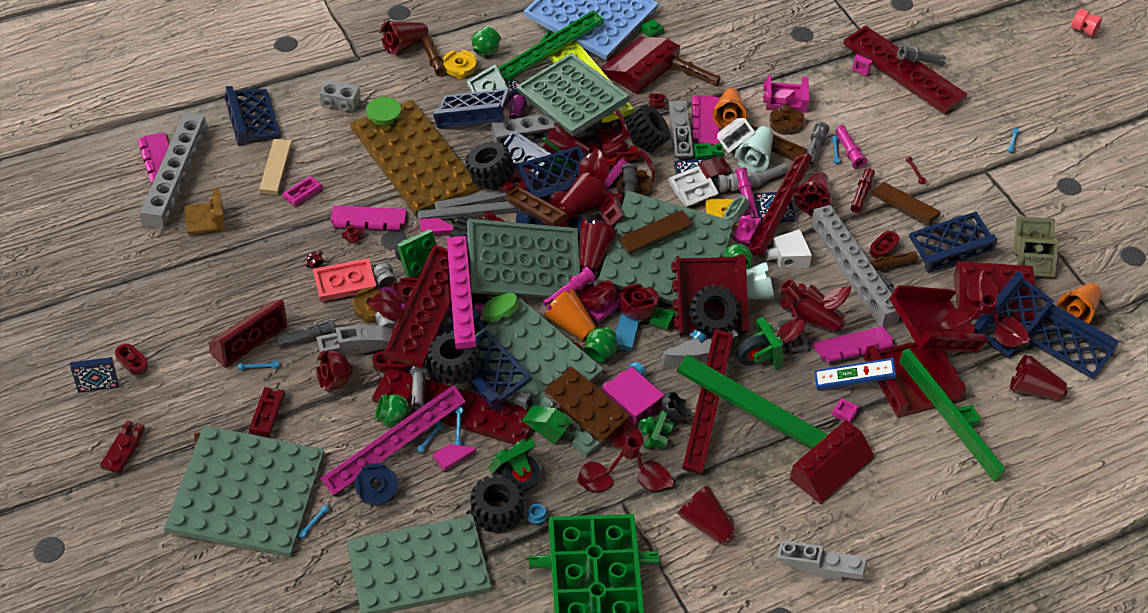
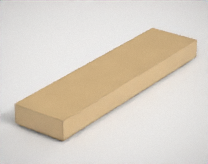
(275, 167)

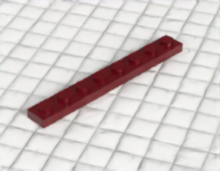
(779, 204)
(706, 406)

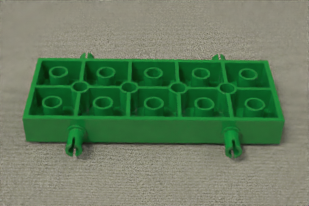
(594, 564)

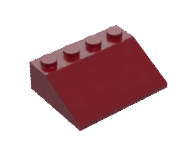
(641, 62)
(1000, 275)

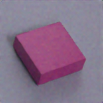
(862, 65)
(783, 96)
(845, 410)

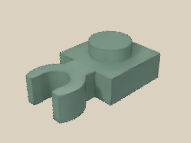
(582, 441)

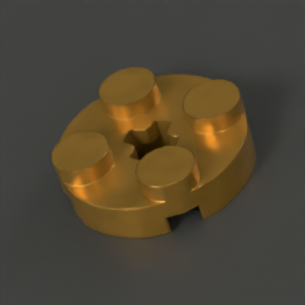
(360, 305)

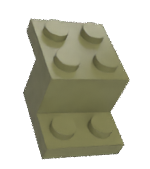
(1036, 244)

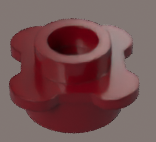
(657, 100)
(352, 234)
(314, 260)

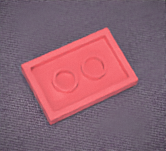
(343, 279)

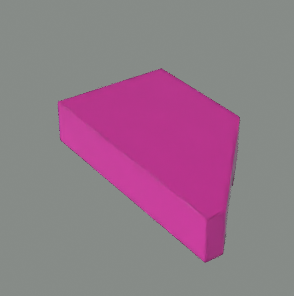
(614, 173)
(437, 225)
(452, 455)

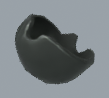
(674, 407)

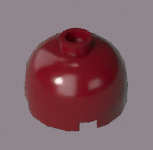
(638, 302)
(333, 370)

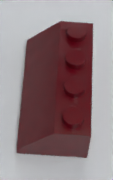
(249, 333)
(832, 462)

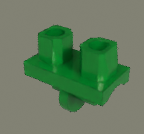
(654, 428)

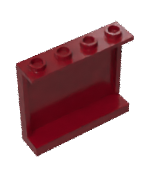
(696, 273)
(923, 313)
(903, 392)

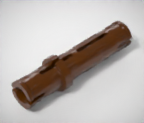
(434, 59)
(696, 71)
(883, 263)

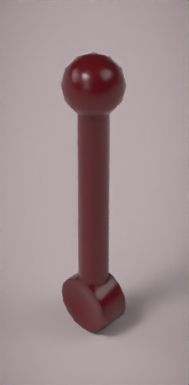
(922, 180)

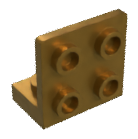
(205, 216)

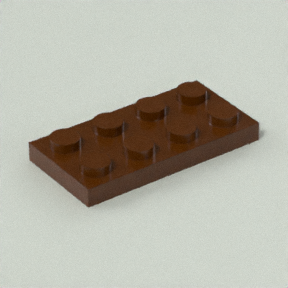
(586, 405)

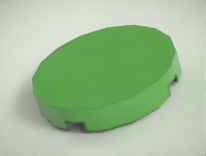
(383, 110)
(500, 306)

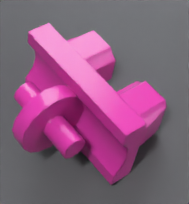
(746, 229)

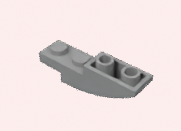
(680, 129)
(361, 337)
(674, 356)
(821, 563)

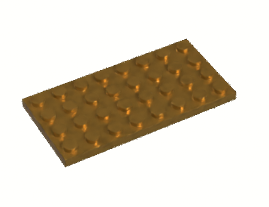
(415, 158)

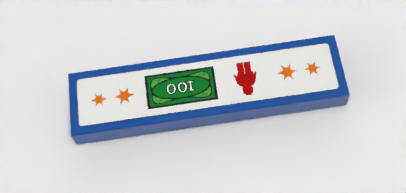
(855, 374)

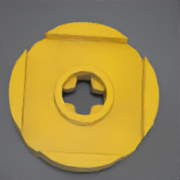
(453, 66)

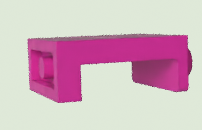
(799, 102)
(634, 395)

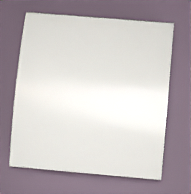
(692, 186)

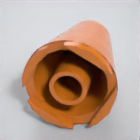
(729, 108)
(1081, 301)
(571, 315)

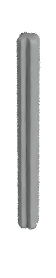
(475, 199)
(471, 210)

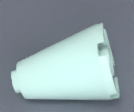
(756, 150)
(759, 283)

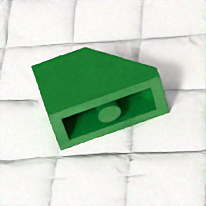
(547, 422)

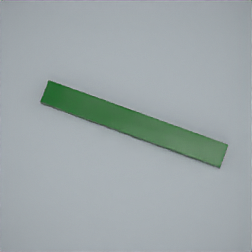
(550, 45)
(750, 402)
(952, 415)

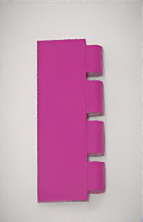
(703, 126)
(153, 151)
(370, 216)
(852, 344)

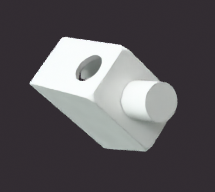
(735, 134)
(790, 251)

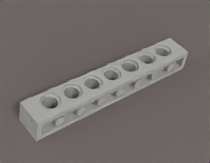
(538, 127)
(173, 170)
(855, 265)

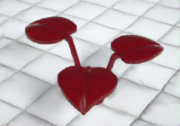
(614, 146)
(597, 166)
(984, 290)
(794, 292)
(389, 306)
(651, 477)

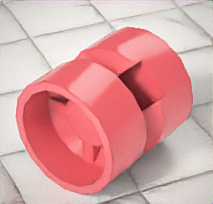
(1086, 22)

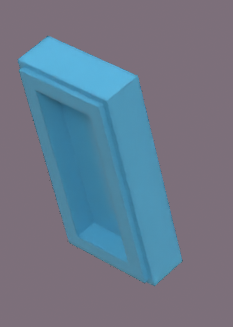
(626, 332)

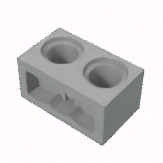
(340, 96)

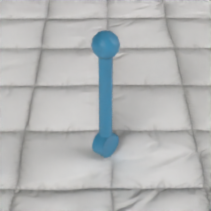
(1015, 132)
(834, 139)
(275, 365)
(459, 411)
(438, 426)
(302, 533)

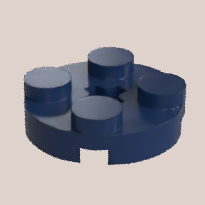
(367, 493)

